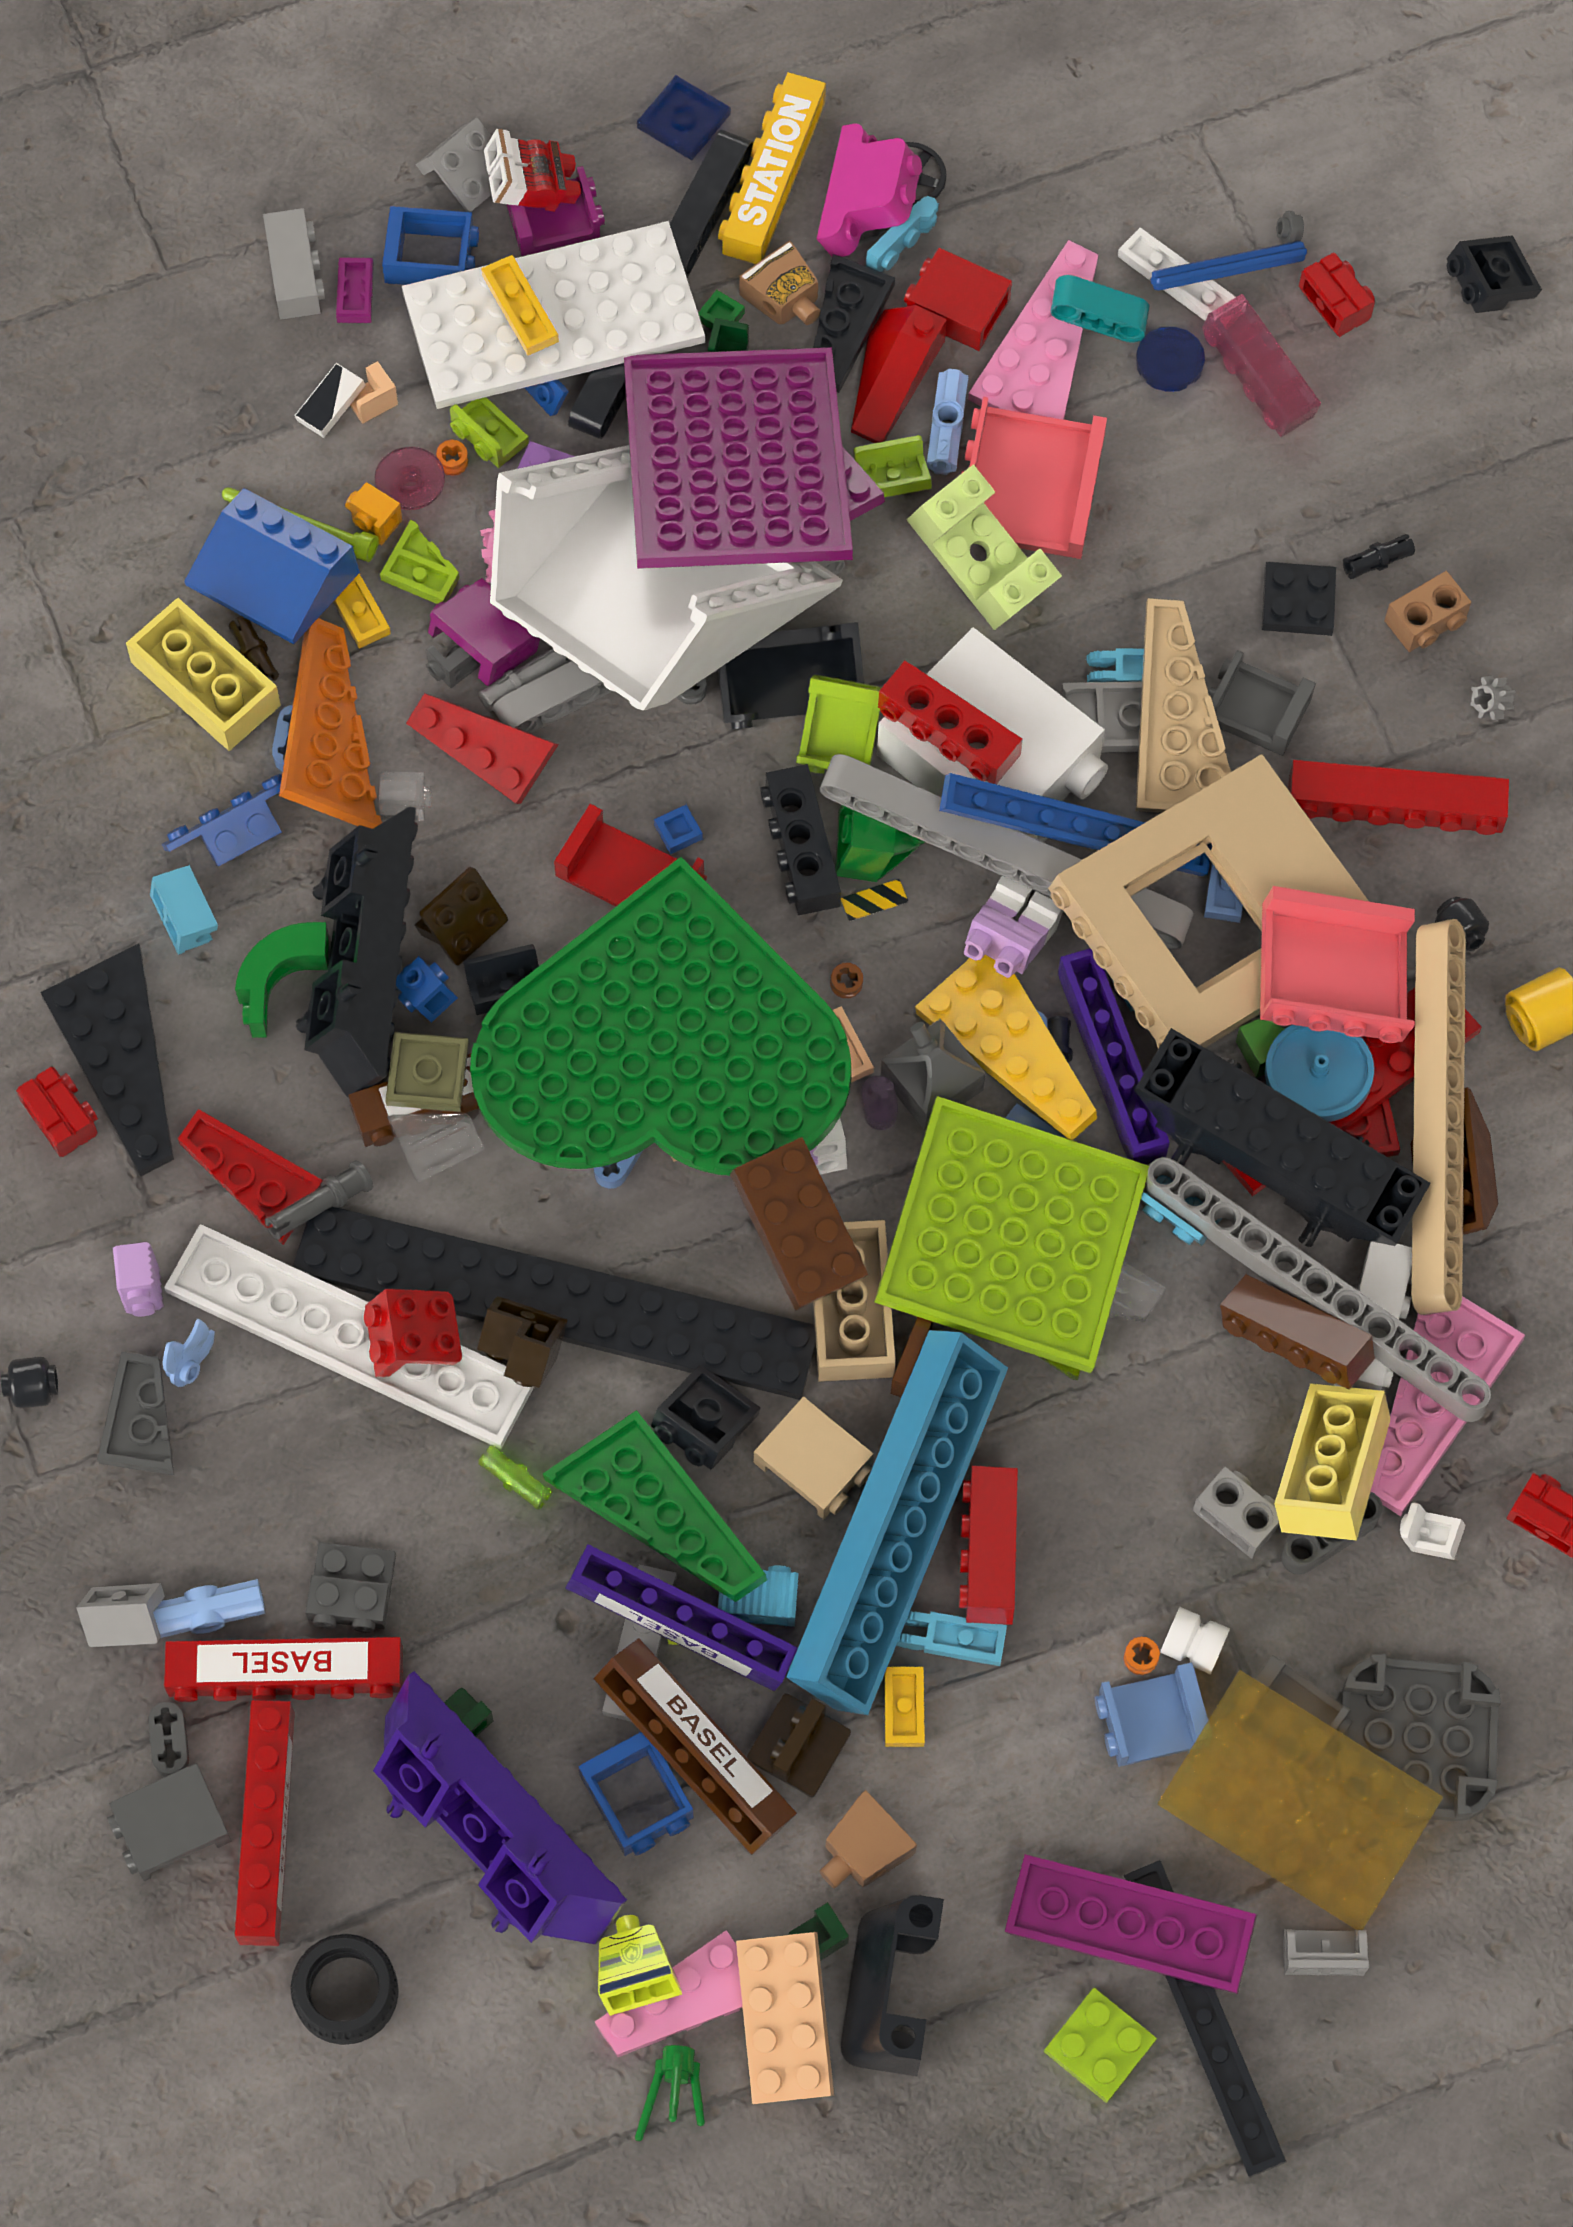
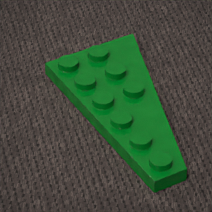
(647, 1493)

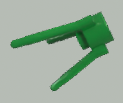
(677, 2066)

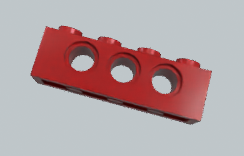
(913, 686)

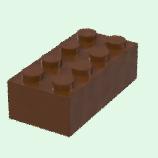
(798, 1223)

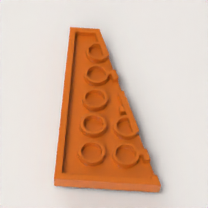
(326, 737)

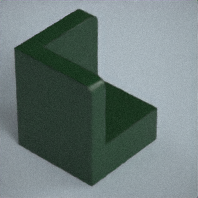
(729, 336)
(471, 1713)
(829, 1929)

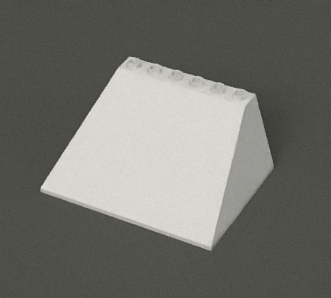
(647, 633)

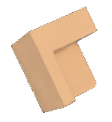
(376, 396)

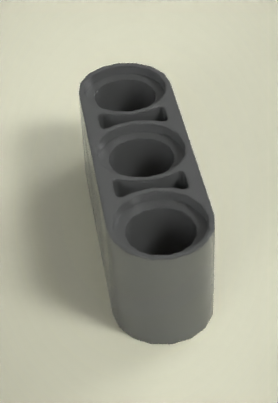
(1323, 1547)

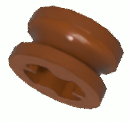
(853, 972)

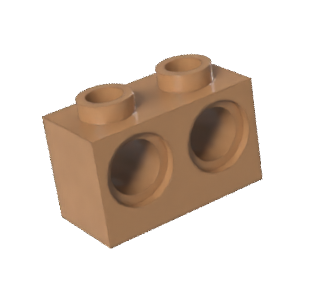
(1423, 606)

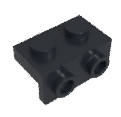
(496, 973)

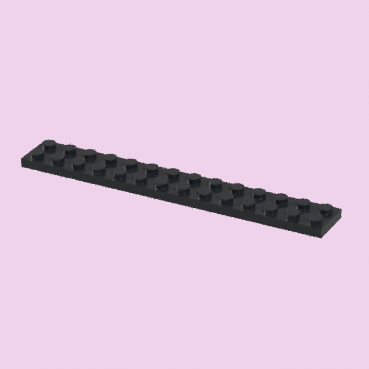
(600, 1308)

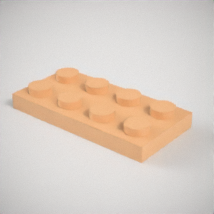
(784, 2018)

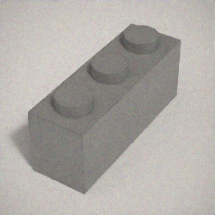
(293, 263)

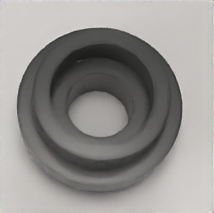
(1290, 227)

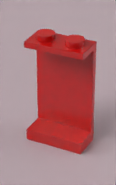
(609, 860)

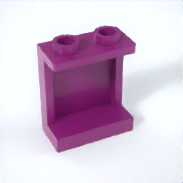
(569, 224)
(483, 631)

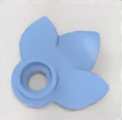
(183, 1360)

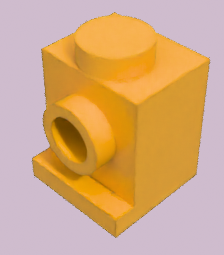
(374, 511)

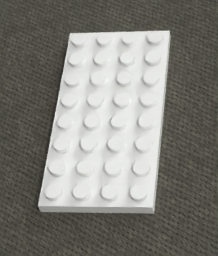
(601, 295)

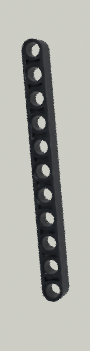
(691, 230)

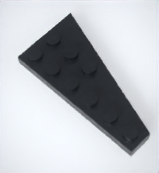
(113, 1040)

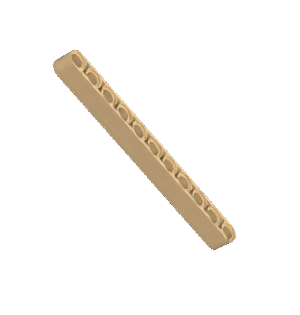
(1439, 1116)

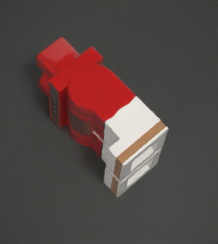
(529, 172)

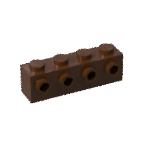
(1297, 1332)

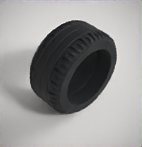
(315, 1959)

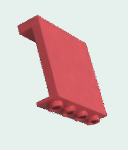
(1039, 474)
(1335, 964)

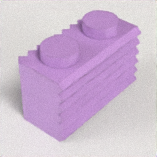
(138, 1278)

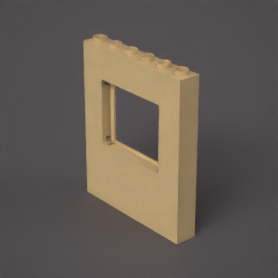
(1257, 844)

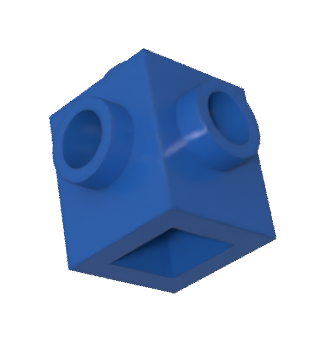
(424, 988)

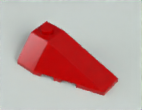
(893, 367)

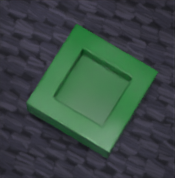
(720, 307)

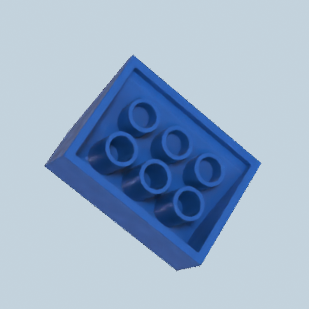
(271, 566)

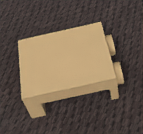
(815, 1457)

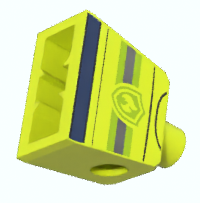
(634, 1968)

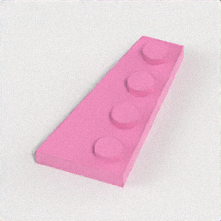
(708, 1989)

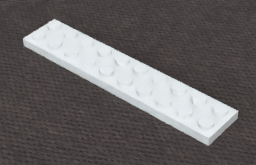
(331, 1331)

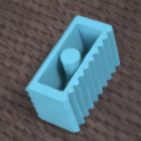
(769, 1603)

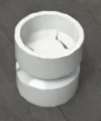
(1195, 1640)

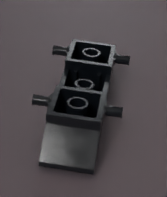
(356, 997)
(1312, 1163)

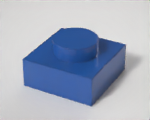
(678, 829)

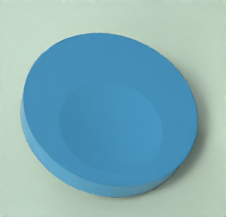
(1320, 1070)

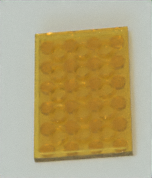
(1300, 1800)

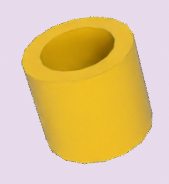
(1542, 1009)

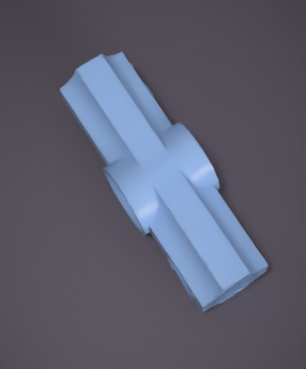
(950, 406)
(209, 1608)

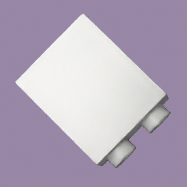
(1058, 741)

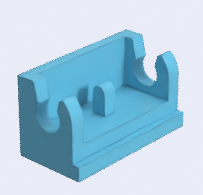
(183, 908)

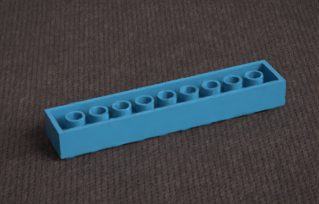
(897, 1522)

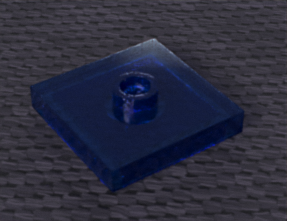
(683, 117)

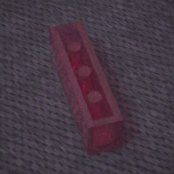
(1260, 365)

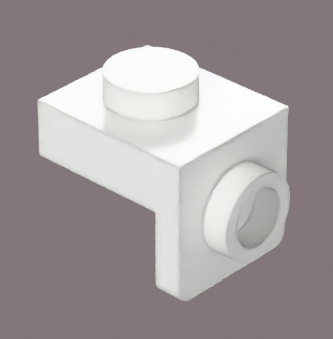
(1431, 1532)

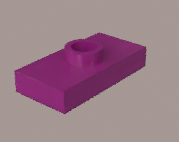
(355, 290)

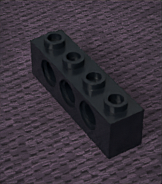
(796, 788)

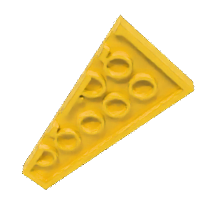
(1010, 1042)

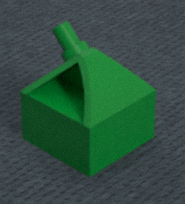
(869, 847)

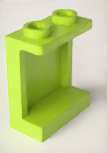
(839, 720)

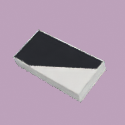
(330, 400)

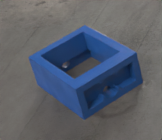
(426, 222)
(618, 1759)

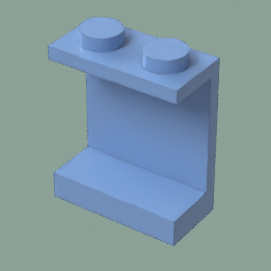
(1152, 1716)

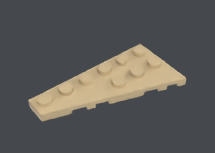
(1178, 723)

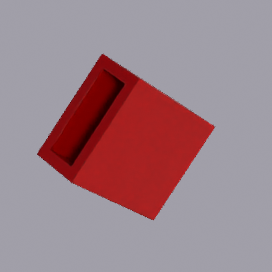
(962, 294)

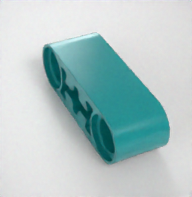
(1100, 308)

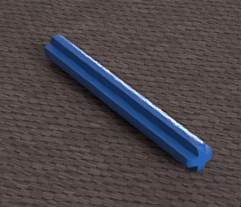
(1228, 265)

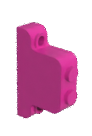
(868, 189)

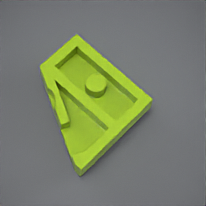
(419, 567)

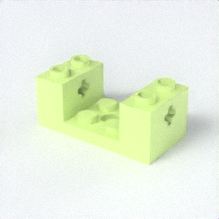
(959, 519)

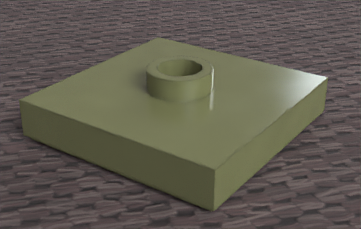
(427, 1072)

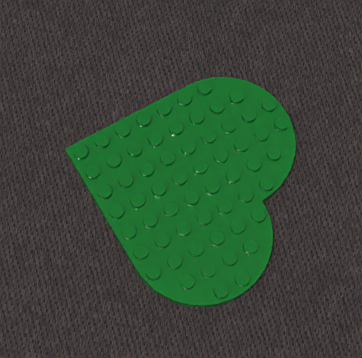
(663, 1033)

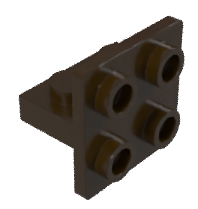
(462, 916)
(799, 1744)

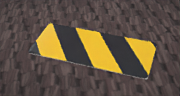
(874, 900)

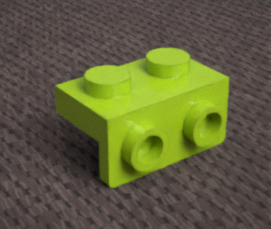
(489, 431)
(895, 465)

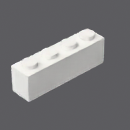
(1385, 1282)

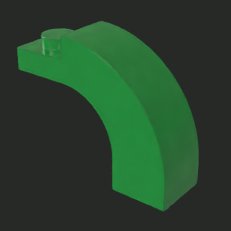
(271, 959)

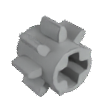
(1492, 698)

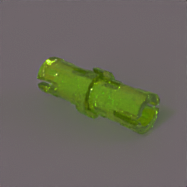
(515, 1477)

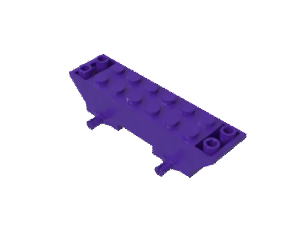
(528, 1860)

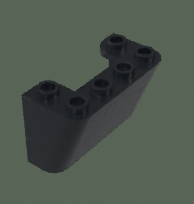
(868, 2031)

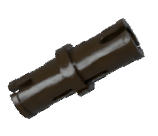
(252, 647)

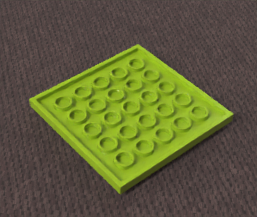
(1013, 1234)

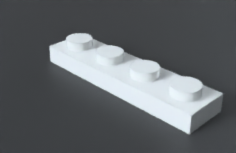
(1148, 254)

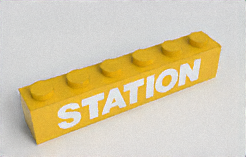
(773, 168)

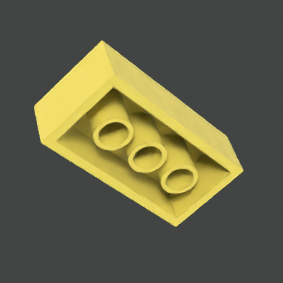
(203, 674)
(1332, 1462)

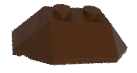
(1479, 1177)

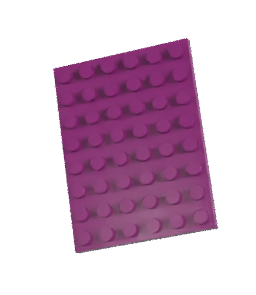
(736, 458)

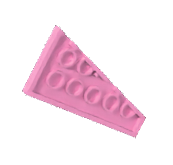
(1039, 353)

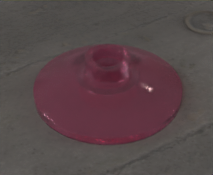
(406, 466)

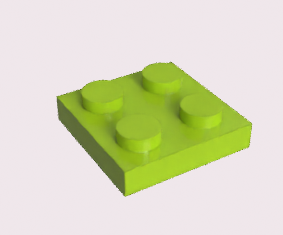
(1100, 2045)

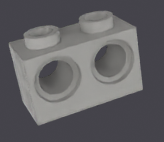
(1231, 1518)

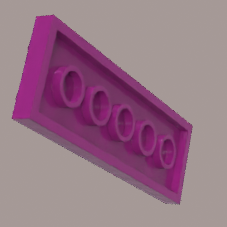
(1131, 1923)

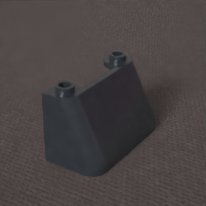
(777, 671)

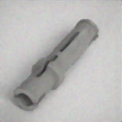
(515, 679)

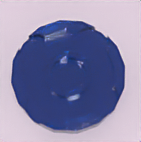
(1170, 358)

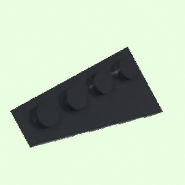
(850, 311)

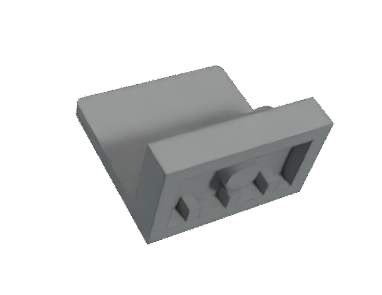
(462, 164)

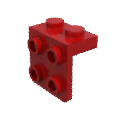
(411, 1329)

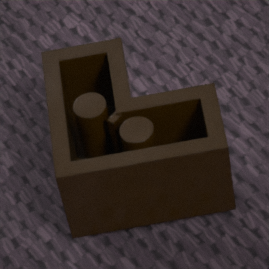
(524, 1338)

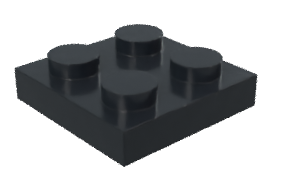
(1299, 598)

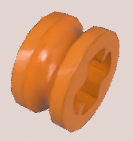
(453, 448)
(1129, 1654)

